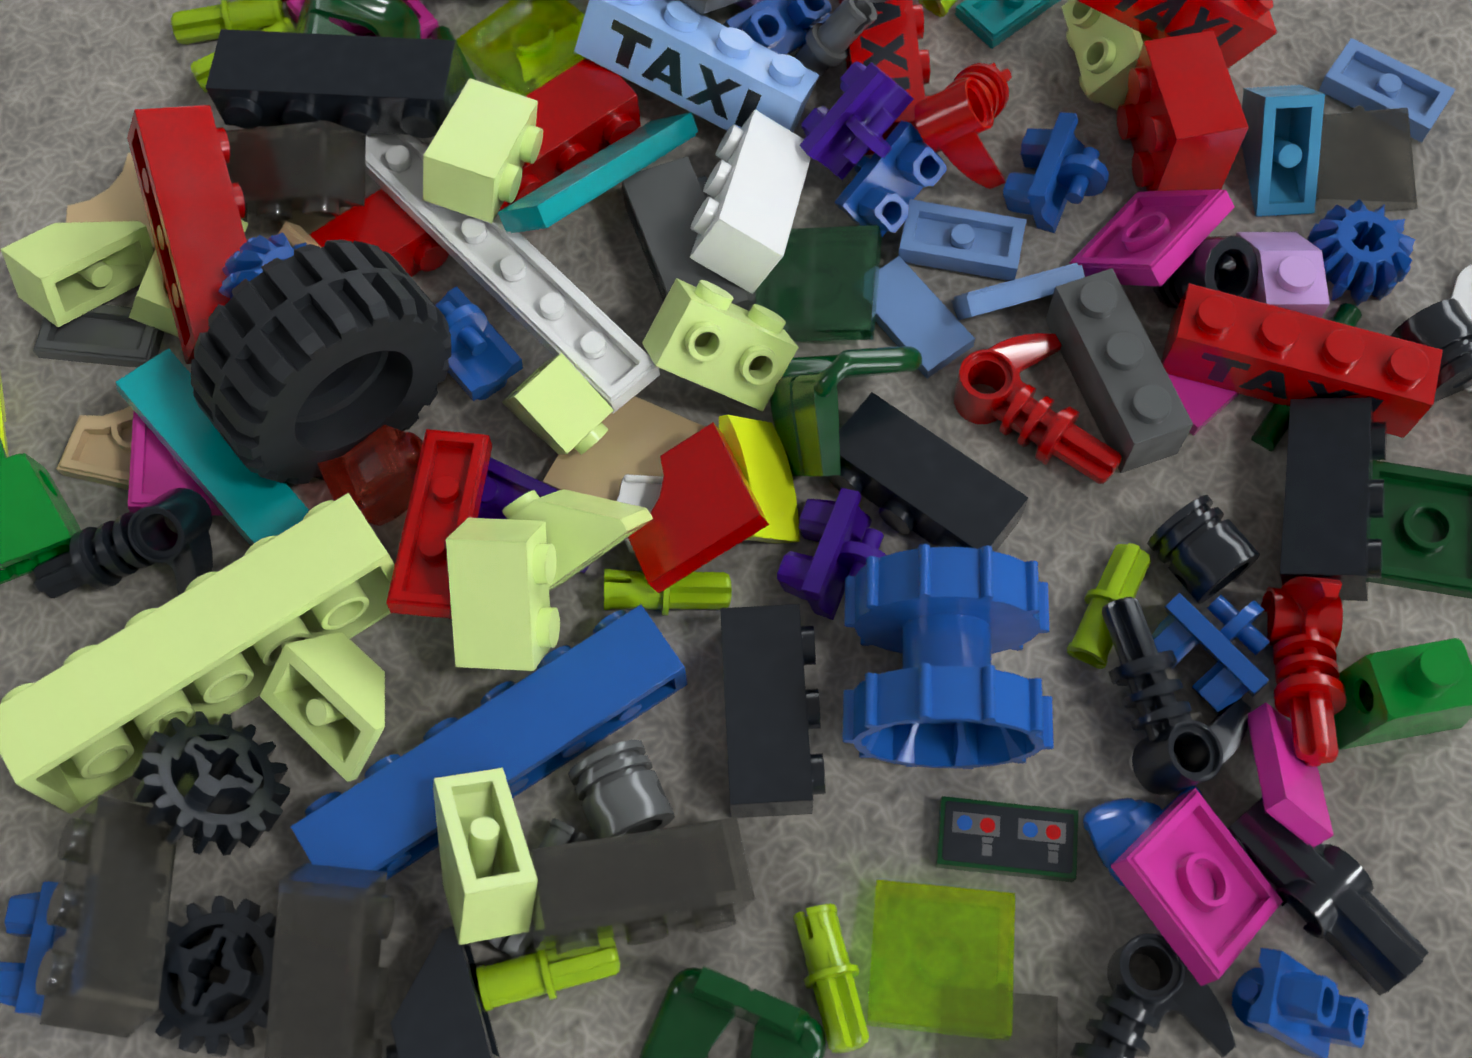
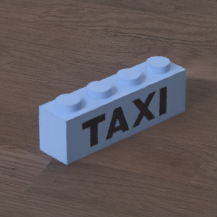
(695, 61)

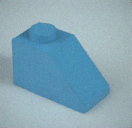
(1282, 147)

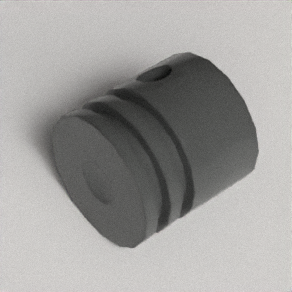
(621, 791)

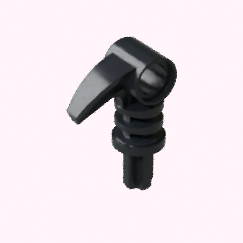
(135, 542)
(1166, 721)
(1137, 1010)

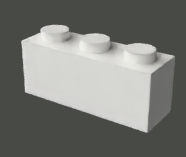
(750, 201)

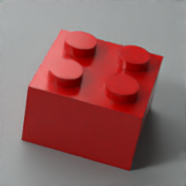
(1181, 115)

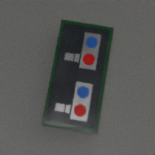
(1007, 839)

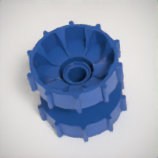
(947, 619)

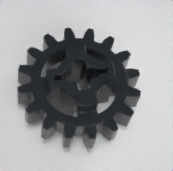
(210, 783)
(208, 1001)

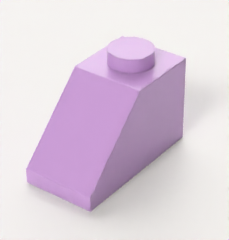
(1289, 272)

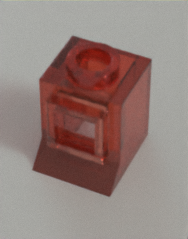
(376, 473)

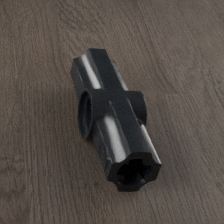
(1332, 898)

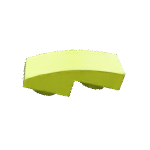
(767, 473)

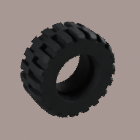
(318, 358)

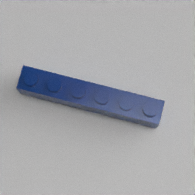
(519, 727)

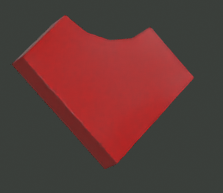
(699, 511)

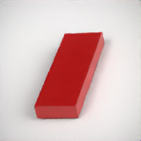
(443, 496)

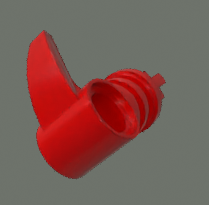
(962, 111)
(1019, 411)
(1304, 635)

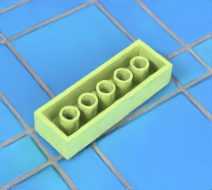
(196, 653)

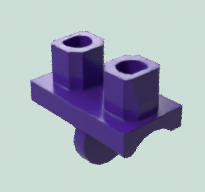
(856, 120)
(842, 551)

